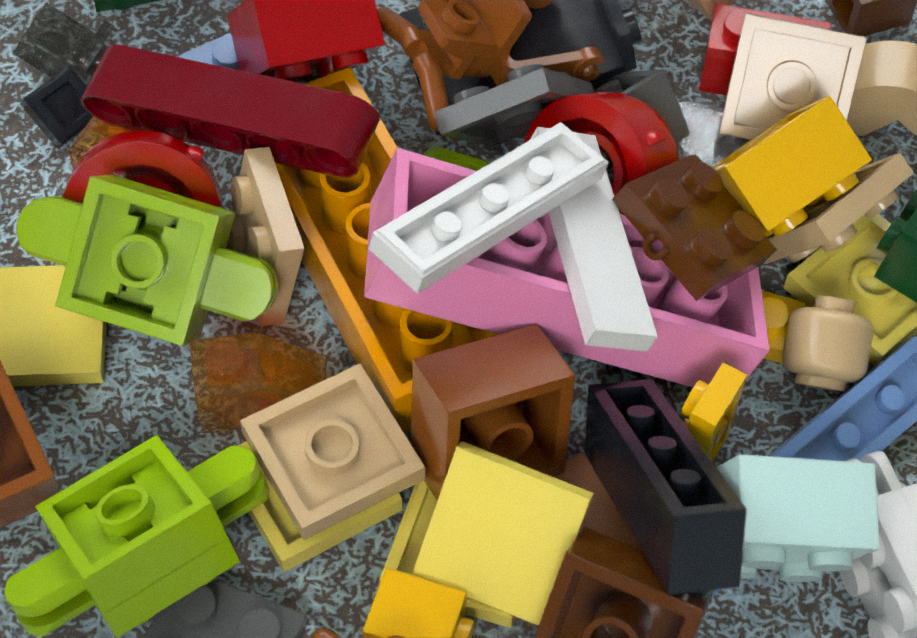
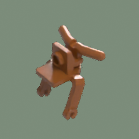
(474, 42)

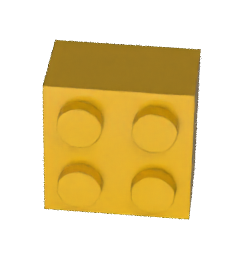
(794, 166)

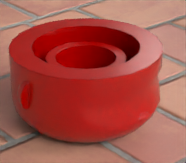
(623, 126)
(150, 160)

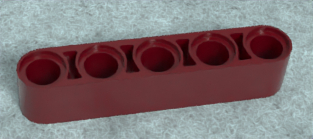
(232, 109)

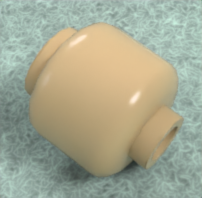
(827, 344)

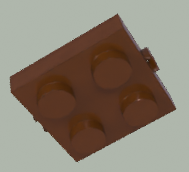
(698, 221)

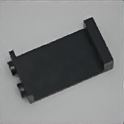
(561, 29)

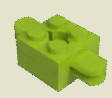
(146, 259)
(136, 537)

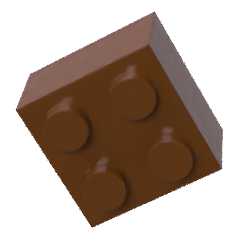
(615, 593)

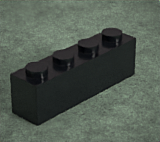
(665, 487)

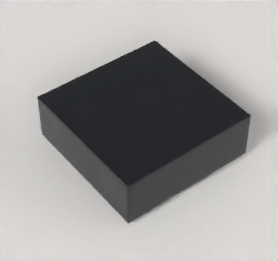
(58, 107)

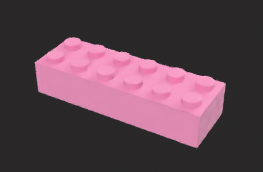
(526, 285)

